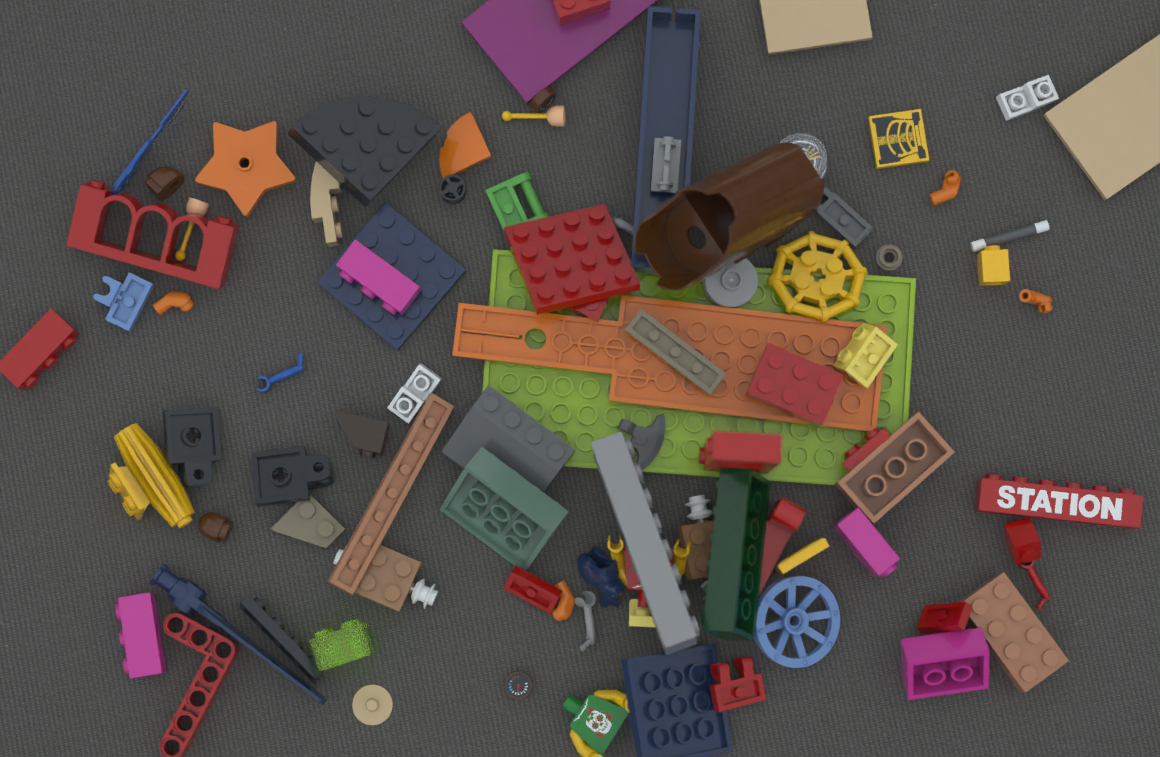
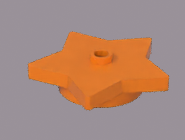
(250, 183)

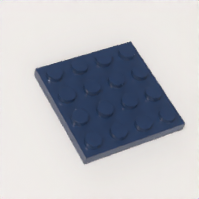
(411, 254)
(674, 704)

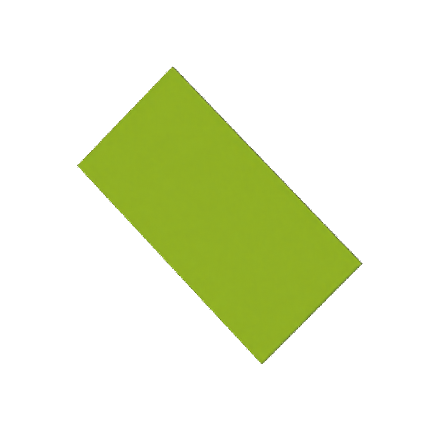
(579, 409)

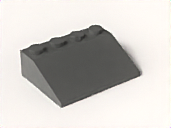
(511, 437)

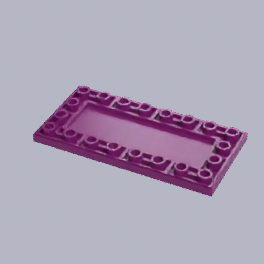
(532, 46)

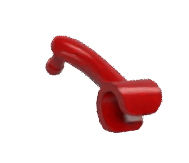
(1037, 583)

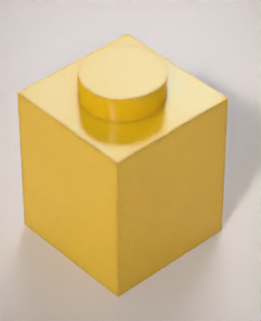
(993, 266)

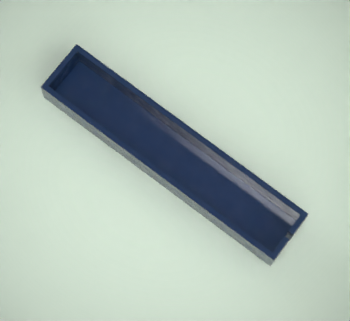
(665, 105)

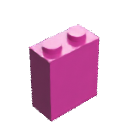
(866, 543)

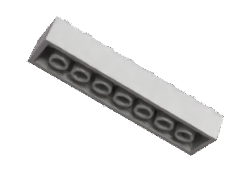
(643, 541)

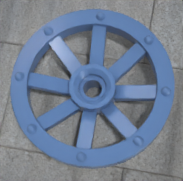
(800, 621)

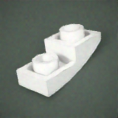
(1027, 97)
(414, 393)

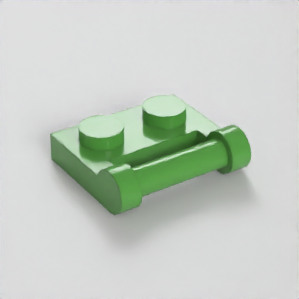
(507, 203)

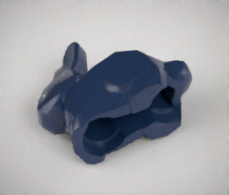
(601, 573)

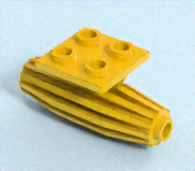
(148, 479)

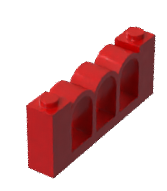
(90, 219)
(741, 451)

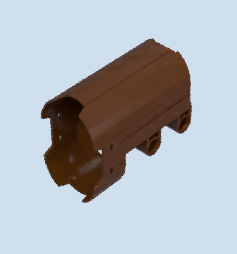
(736, 210)

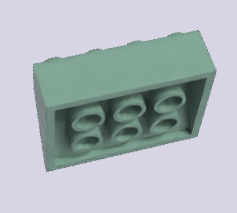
(503, 509)

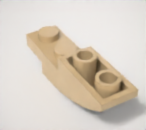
(324, 205)

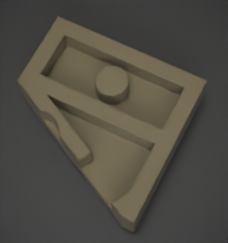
(310, 523)

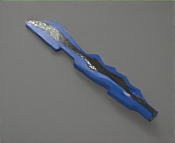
(136, 162)

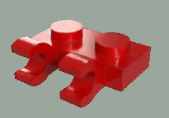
(739, 691)

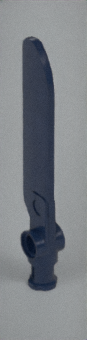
(190, 597)

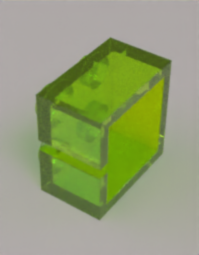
(343, 645)

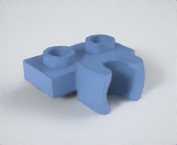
(125, 300)

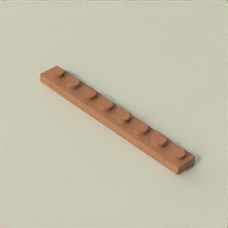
(390, 494)

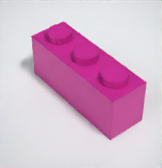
(377, 278)
(141, 635)

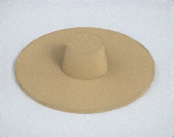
(372, 704)

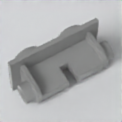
(666, 165)

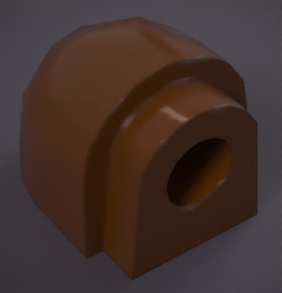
(164, 182)
(215, 526)

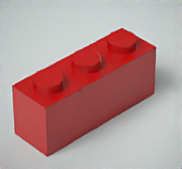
(38, 350)

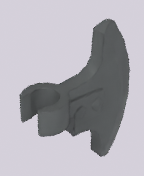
(645, 440)

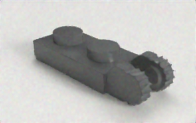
(843, 219)

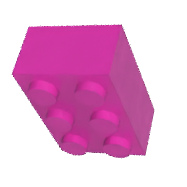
(945, 663)

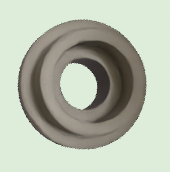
(894, 251)

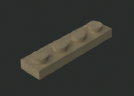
(675, 352)

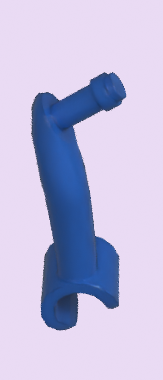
(283, 374)

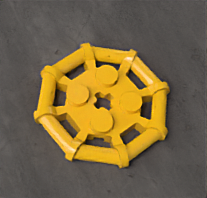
(817, 262)

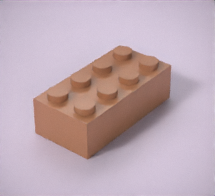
(894, 468)
(1013, 632)

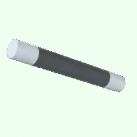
(1010, 235)

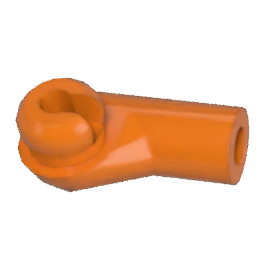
(949, 188)
(1036, 298)
(174, 299)
(566, 602)

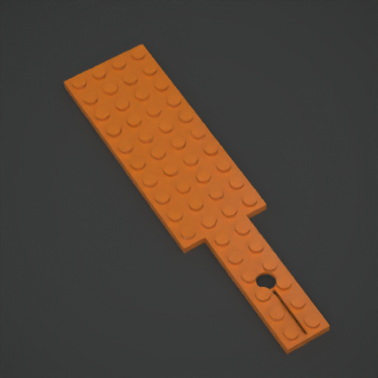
(724, 335)

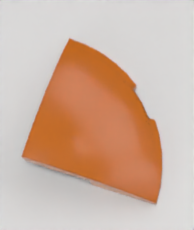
(462, 147)

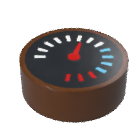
(543, 99)
(518, 685)

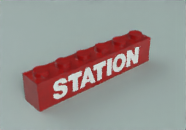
(1058, 503)

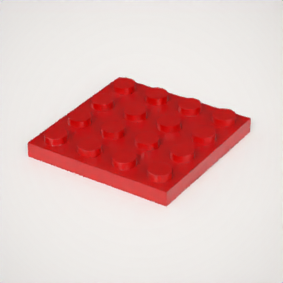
(571, 259)

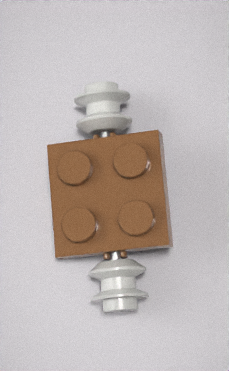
(699, 536)
(391, 579)

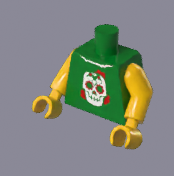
(596, 720)

